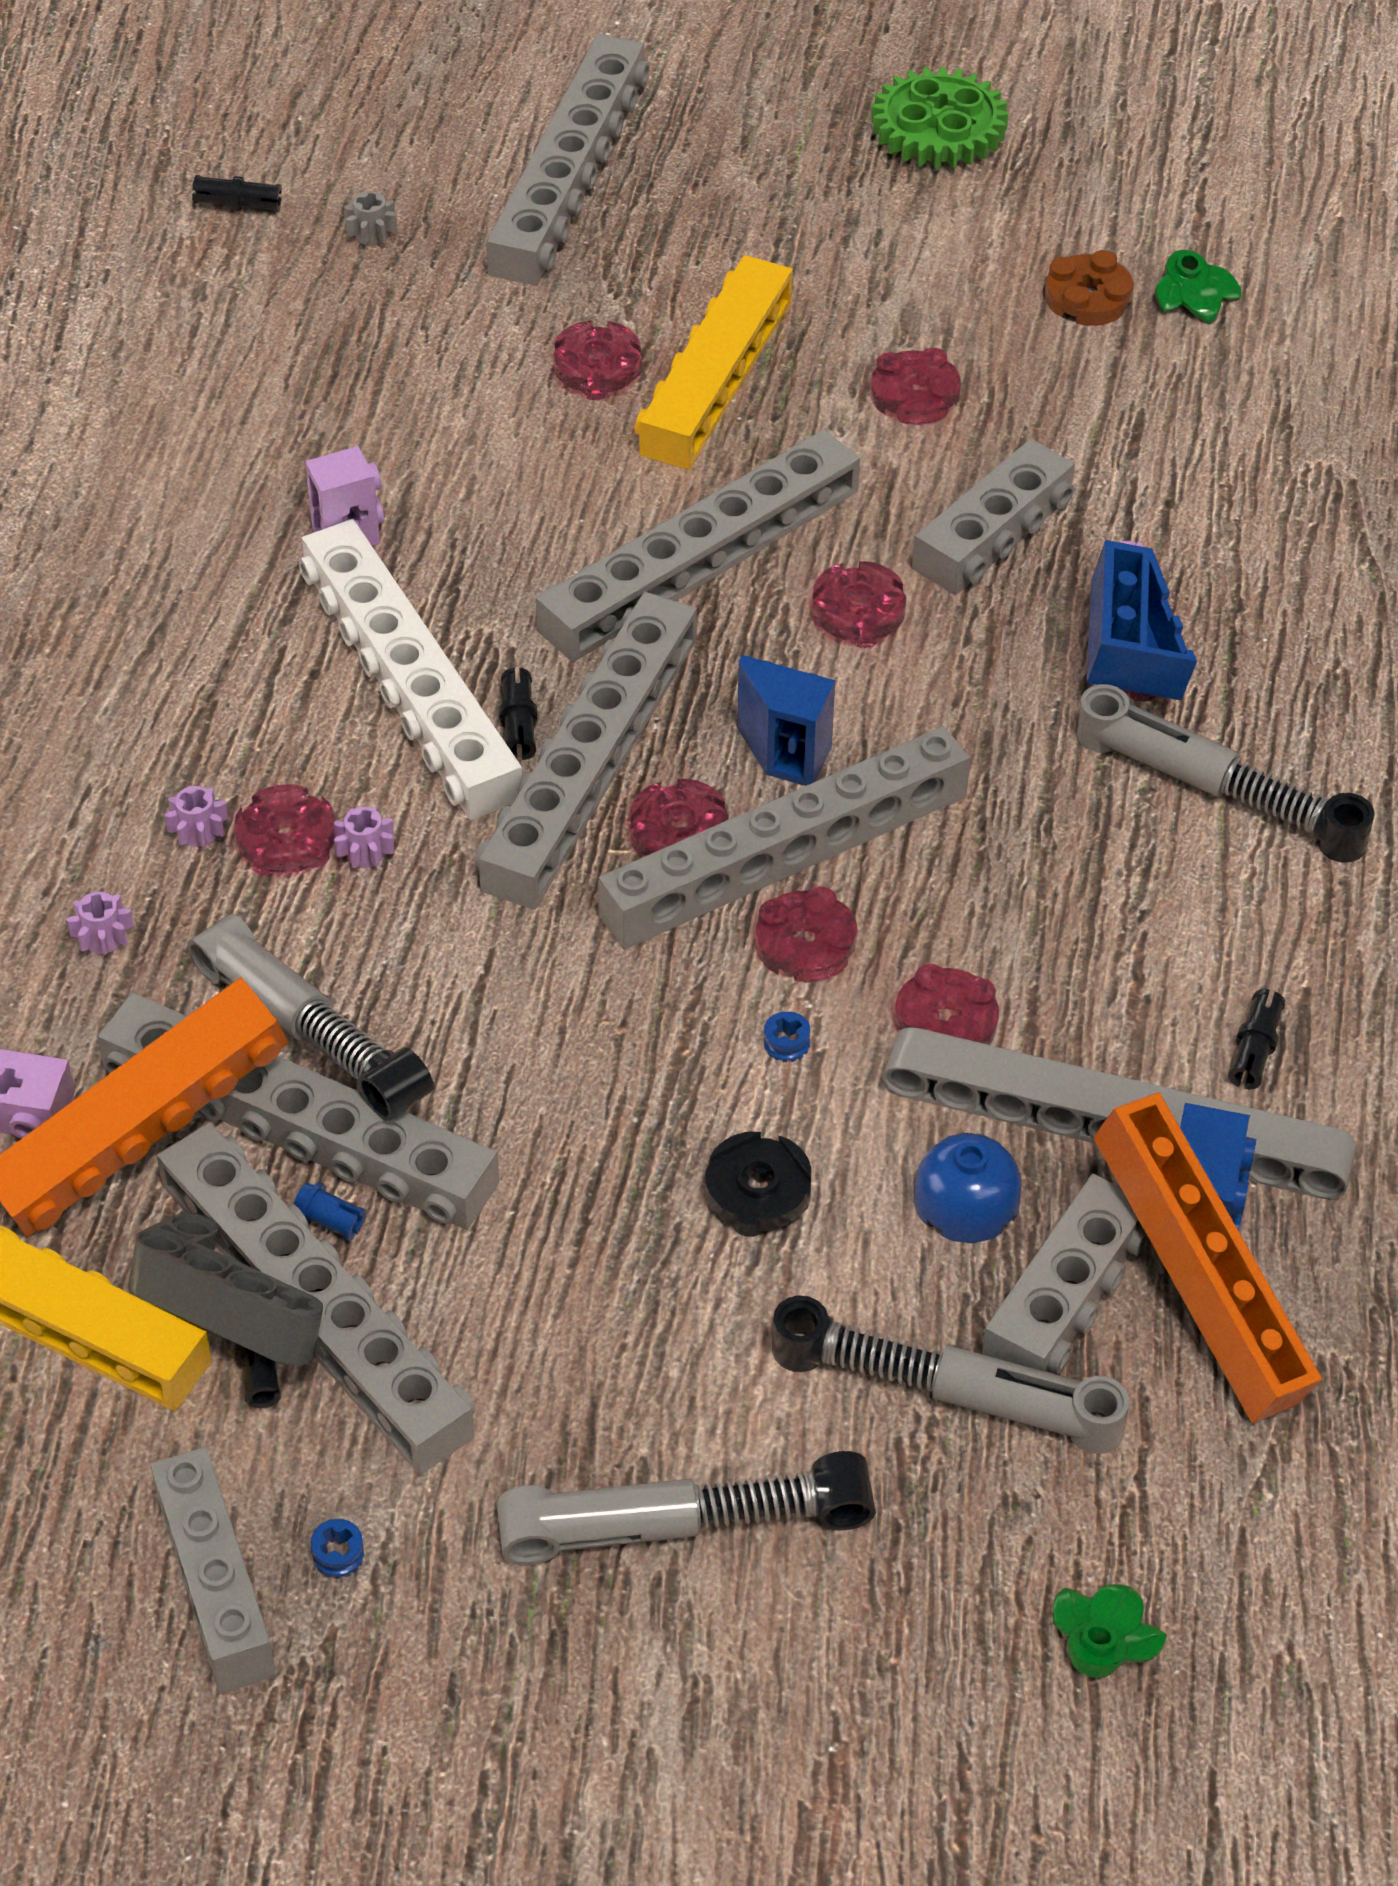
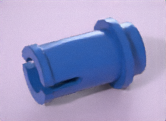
(330, 1210)

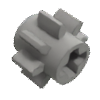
(370, 218)

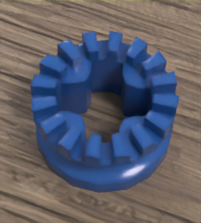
(783, 1047)
(334, 1562)

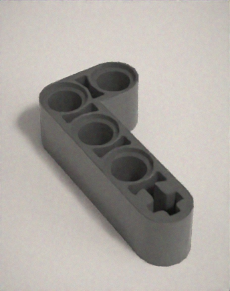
(184, 1275)

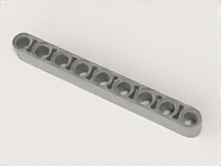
(1078, 1100)

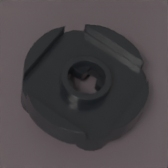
(752, 1208)

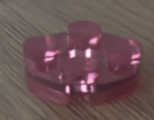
(928, 368)
(597, 376)
(855, 622)
(659, 805)
(285, 852)
(806, 911)
(950, 989)

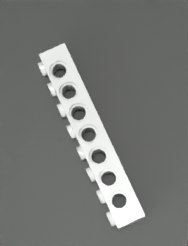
(411, 670)

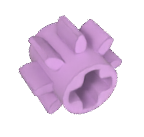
(196, 816)
(364, 837)
(100, 922)

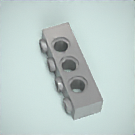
(993, 517)
(1095, 1215)
(213, 1570)

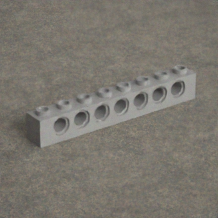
(567, 160)
(698, 542)
(586, 751)
(782, 837)
(309, 1110)
(419, 1431)

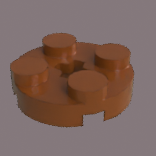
(1069, 283)

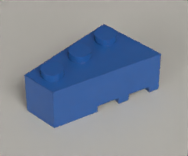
(1132, 628)

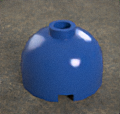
(968, 1187)

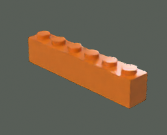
(137, 1106)
(1206, 1258)

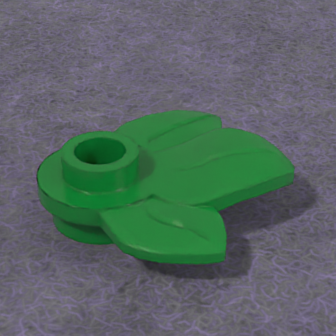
(1197, 289)
(1105, 1629)

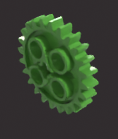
(939, 117)

